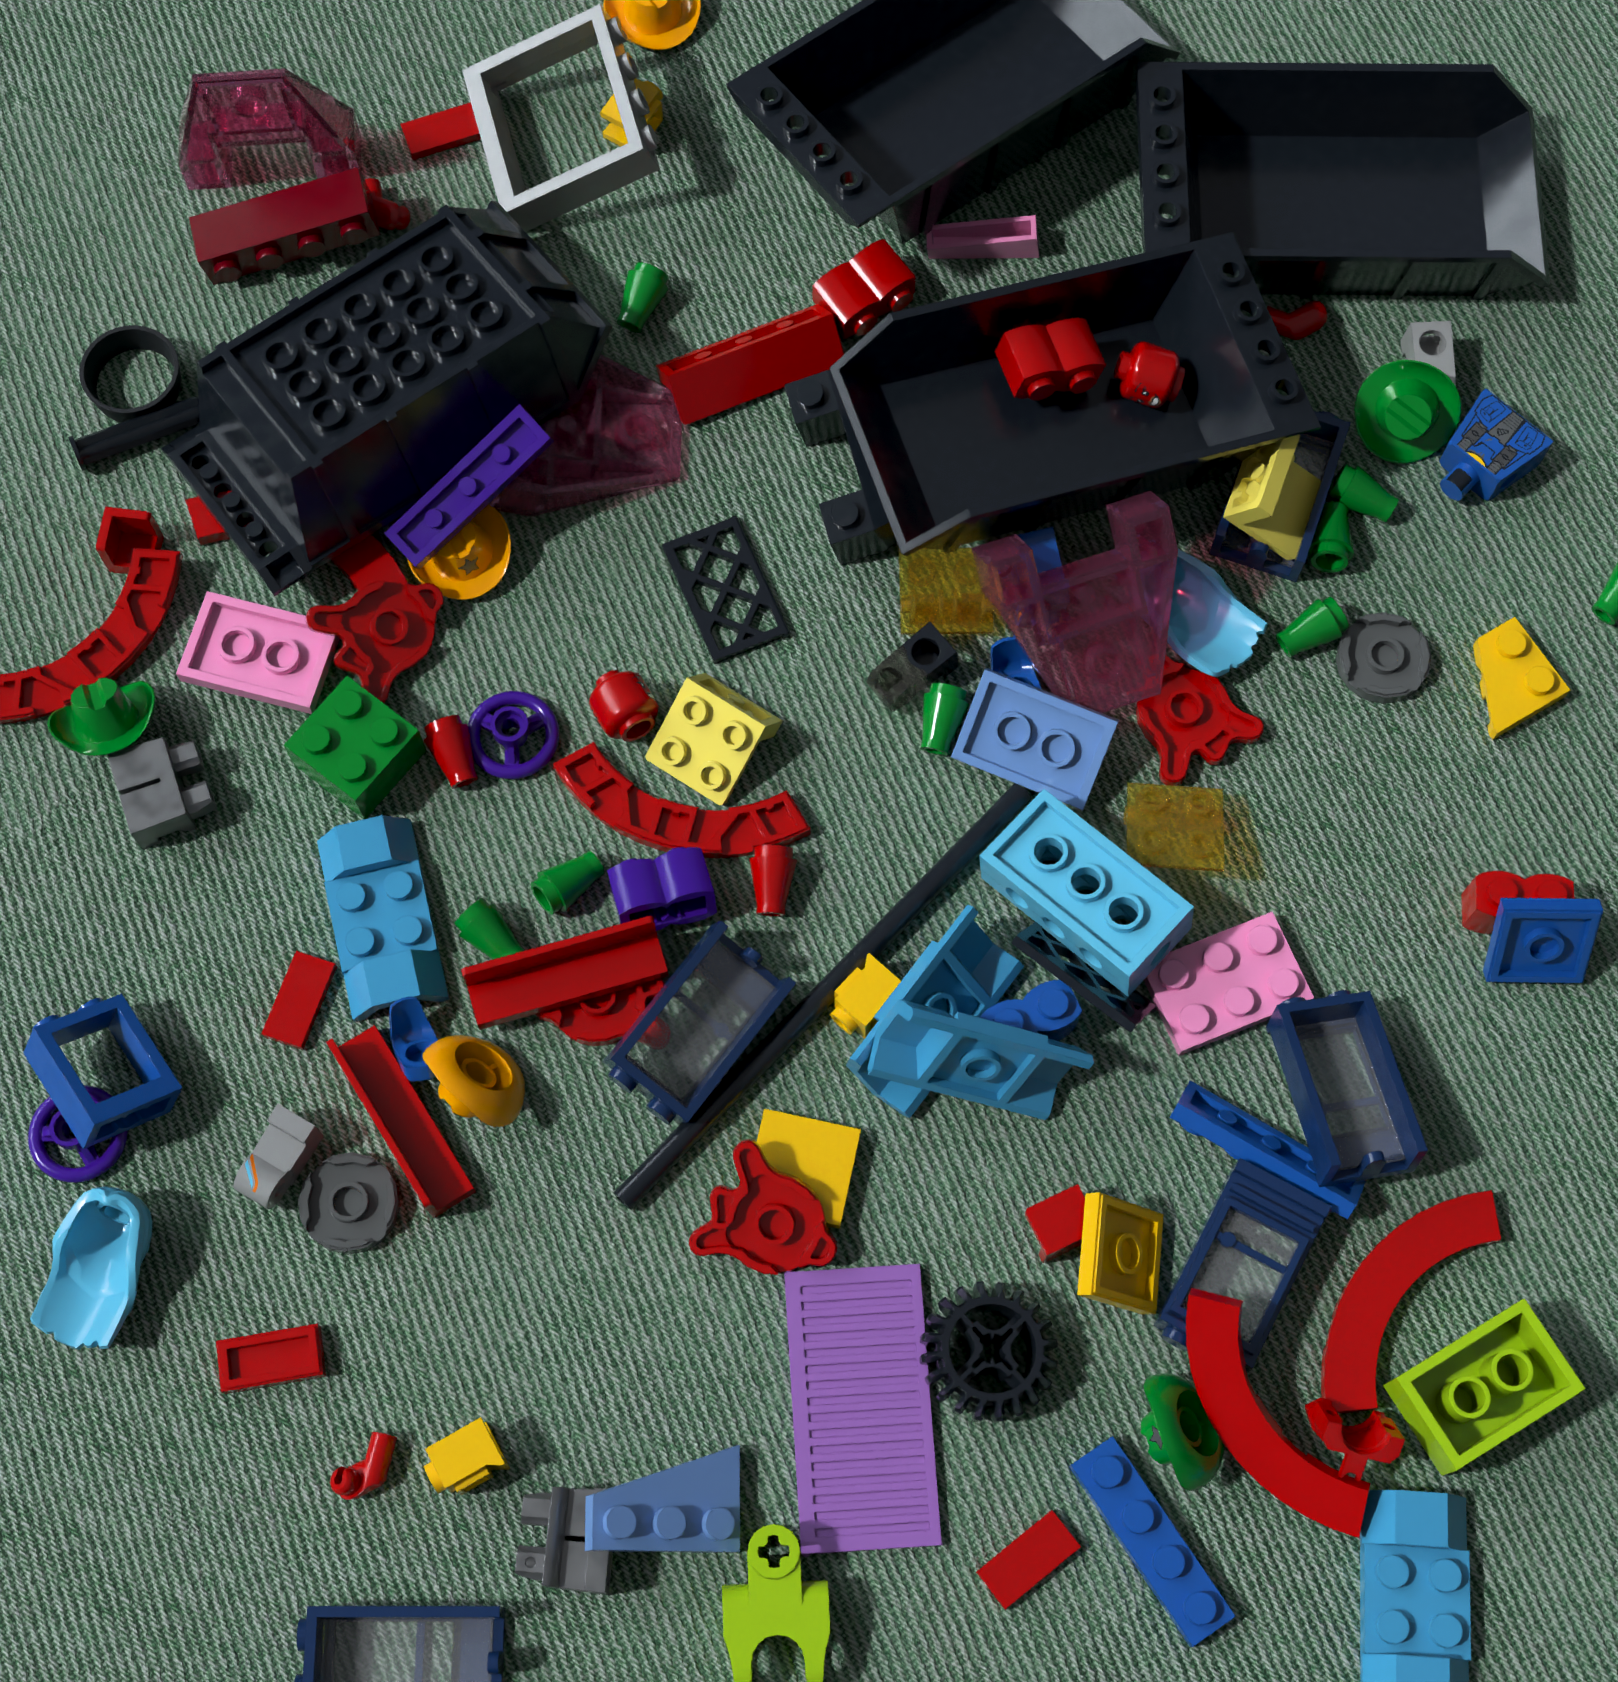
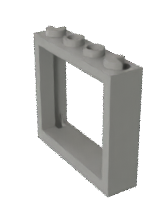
(592, 178)

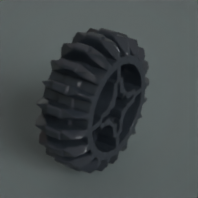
(1019, 1322)

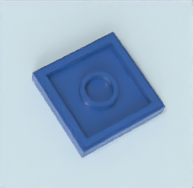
(1542, 940)

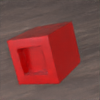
(123, 531)
(1058, 1222)

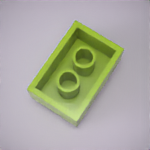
(1483, 1387)

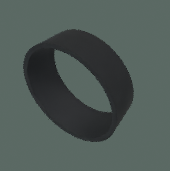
(119, 341)

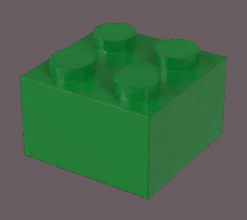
(355, 747)

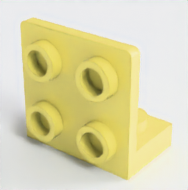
(1273, 497)
(710, 737)

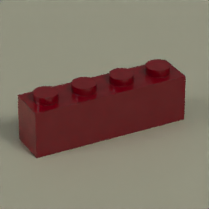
(284, 226)

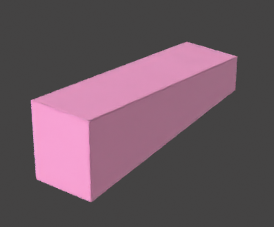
(985, 239)

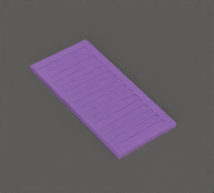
(861, 1410)

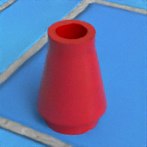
(451, 747)
(772, 877)

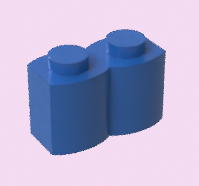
(1046, 1010)

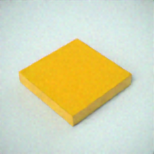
(813, 1152)
(1120, 1254)

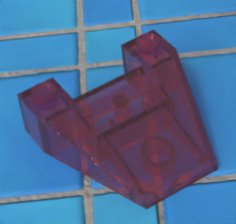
(261, 110)
(603, 446)
(1098, 622)

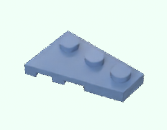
(671, 1510)

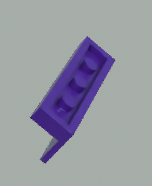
(469, 487)

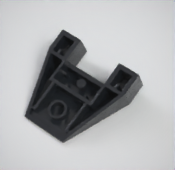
(855, 521)

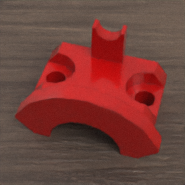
(1373, 1439)

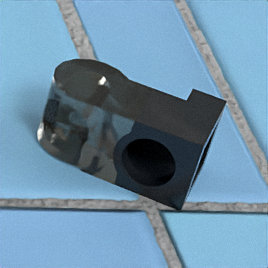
(913, 667)

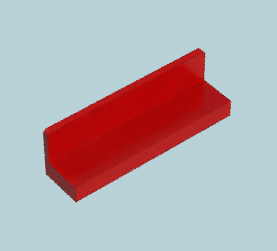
(751, 363)
(565, 972)
(403, 1121)

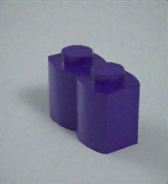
(669, 888)

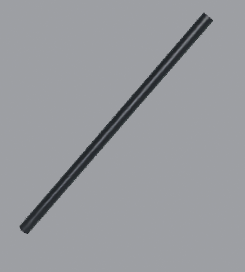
(820, 997)

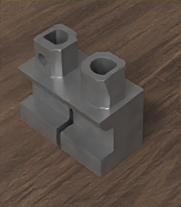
(154, 791)
(562, 1562)

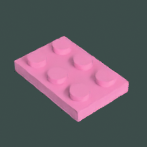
(257, 653)
(1225, 983)

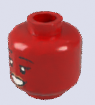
(1149, 375)
(624, 705)

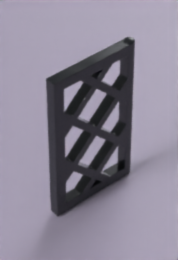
(705, 620)
(1134, 1007)

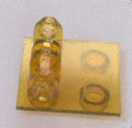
(943, 592)
(1175, 826)

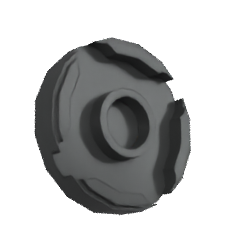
(1383, 658)
(349, 1203)

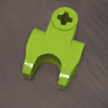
(773, 1605)

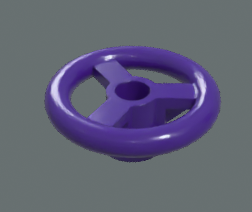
(511, 717)
(58, 1132)

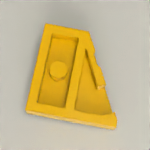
(1514, 677)

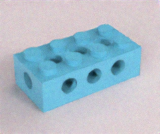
(1092, 863)

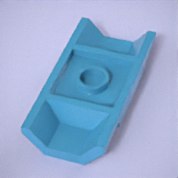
(381, 914)
(951, 975)
(972, 1058)
(1414, 1588)

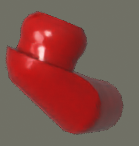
(387, 212)
(1301, 321)
(368, 1473)

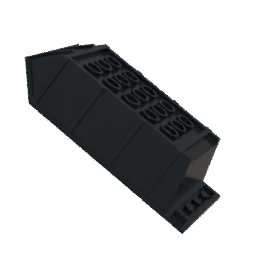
(941, 97)
(1346, 174)
(381, 387)
(975, 463)

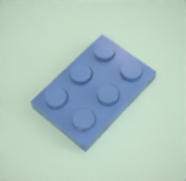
(1034, 738)

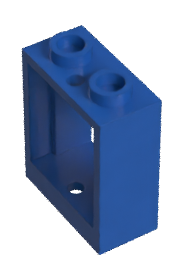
(108, 1118)

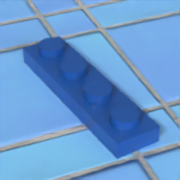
(1260, 1145)
(1152, 1542)

